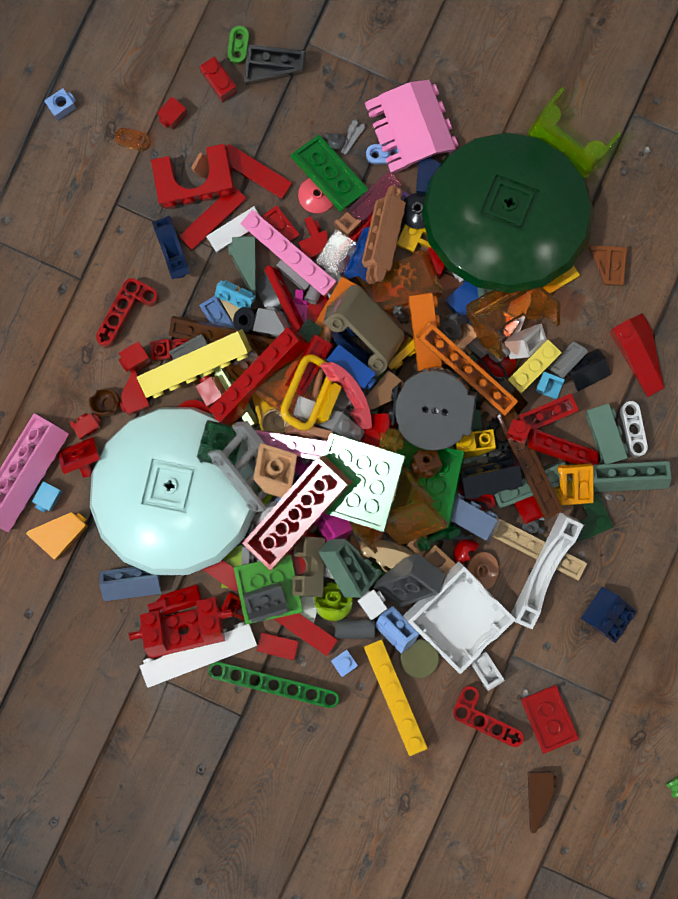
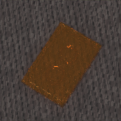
(414, 521)

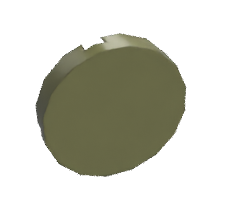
(419, 659)

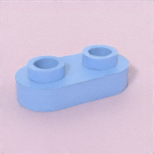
(376, 148)

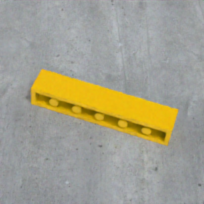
(395, 697)

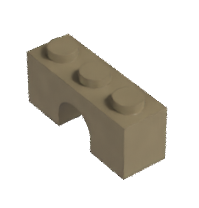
(311, 581)

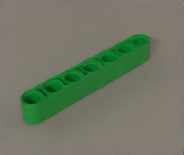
(283, 684)

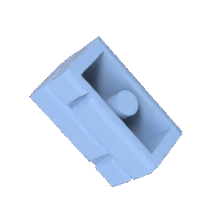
(396, 629)

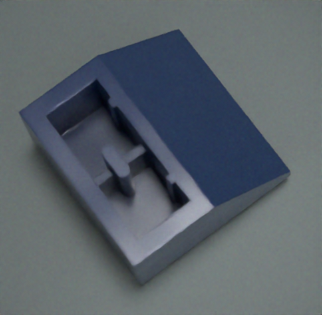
(608, 614)

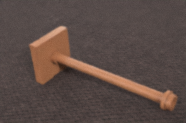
(315, 433)

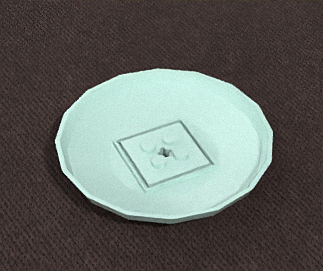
(159, 527)

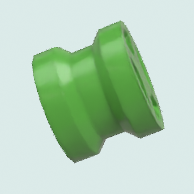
(673, 785)

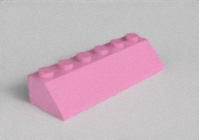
(27, 466)

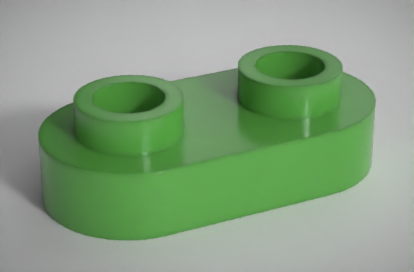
(238, 46)

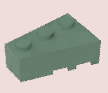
(348, 568)

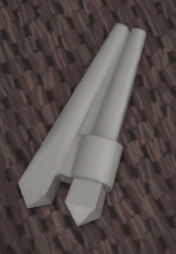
(353, 134)

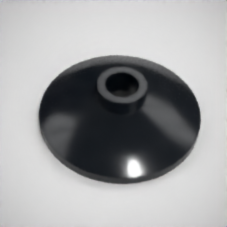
(411, 217)

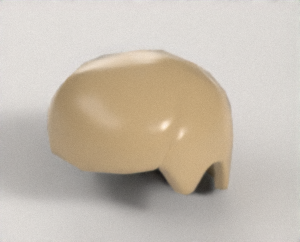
(273, 421)

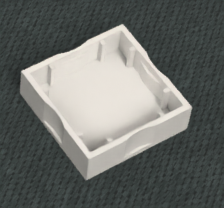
(459, 618)

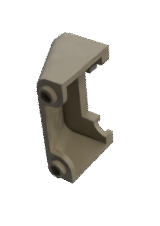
(369, 322)

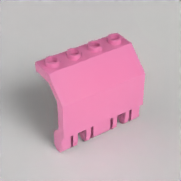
(411, 124)

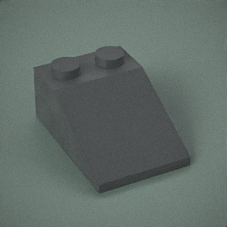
(410, 581)

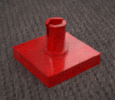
(79, 457)

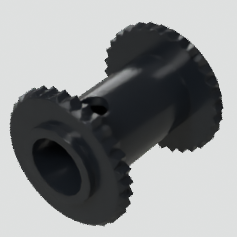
(245, 319)

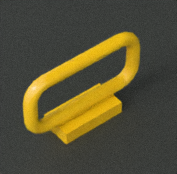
(323, 404)

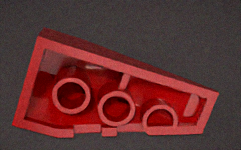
(639, 350)

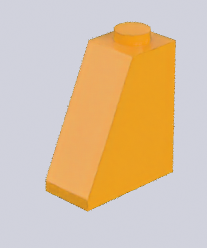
(59, 533)

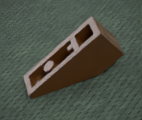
(540, 792)

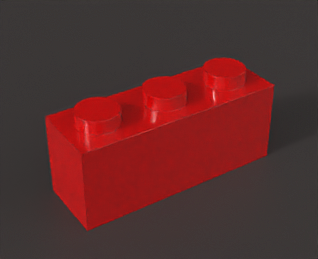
(551, 412)

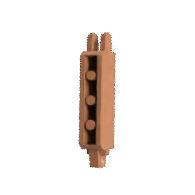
(383, 235)

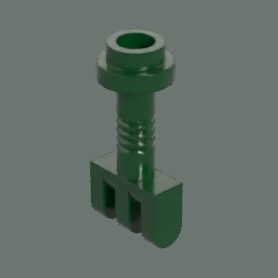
(424, 543)

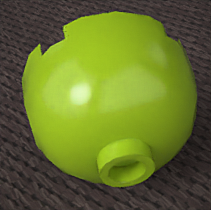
(333, 604)

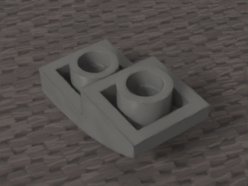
(266, 293)

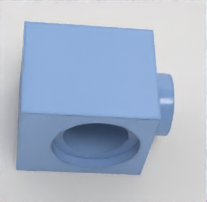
(60, 112)

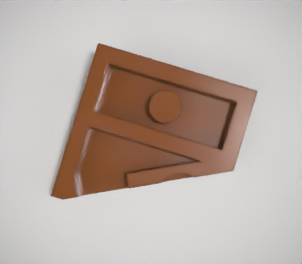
(610, 263)

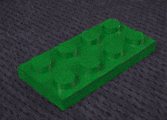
(329, 173)

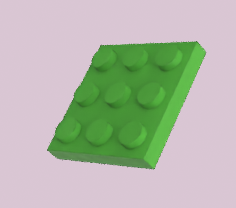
(257, 575)

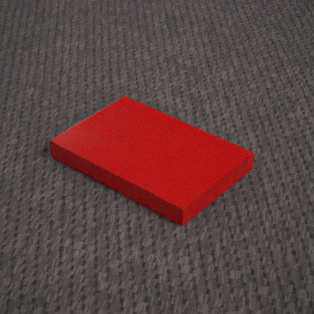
(549, 719)

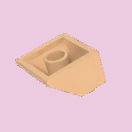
(274, 470)

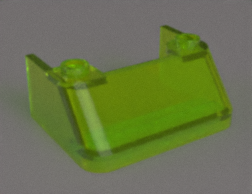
(546, 129)

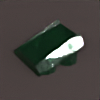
(216, 437)

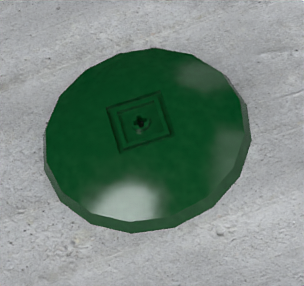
(500, 244)

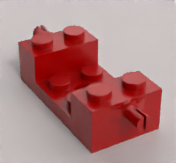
(162, 634)

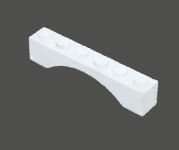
(557, 544)

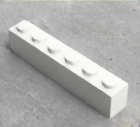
(185, 661)

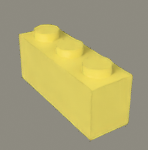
(534, 366)

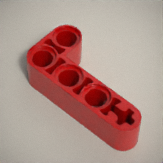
(123, 314)
(488, 721)

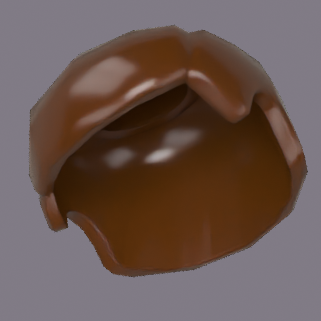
(104, 402)

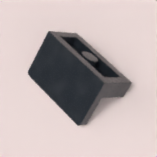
(589, 370)

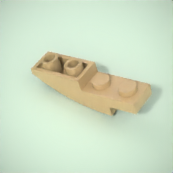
(388, 552)

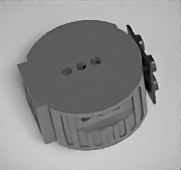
(433, 408)

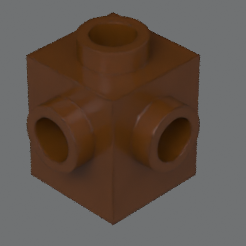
(425, 463)

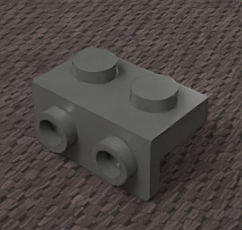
(451, 326)
(265, 602)

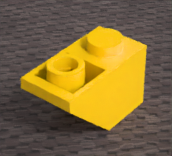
(476, 443)

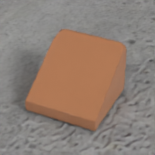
(200, 166)

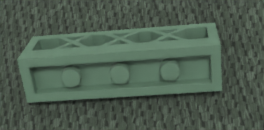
(509, 497)

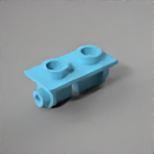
(227, 292)

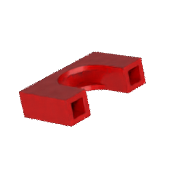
(218, 183)

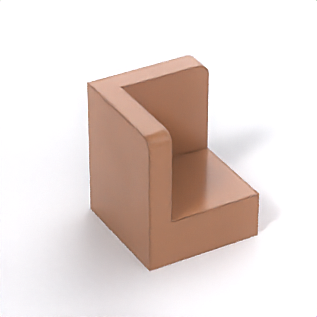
(347, 224)

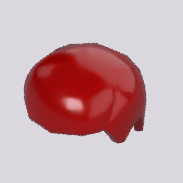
(462, 550)

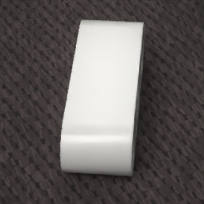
(635, 419)

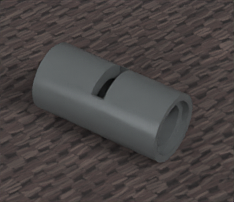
(355, 629)

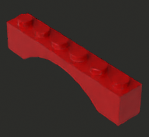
(277, 354)

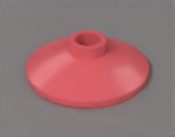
(309, 201)

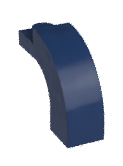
(171, 247)

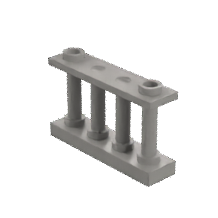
(251, 439)

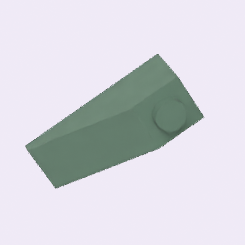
(244, 257)

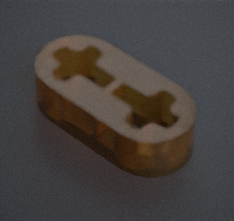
(131, 143)

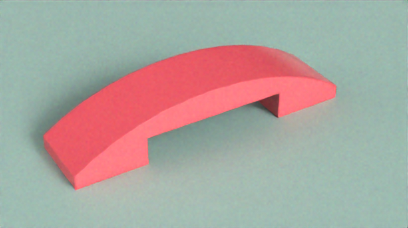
(361, 413)

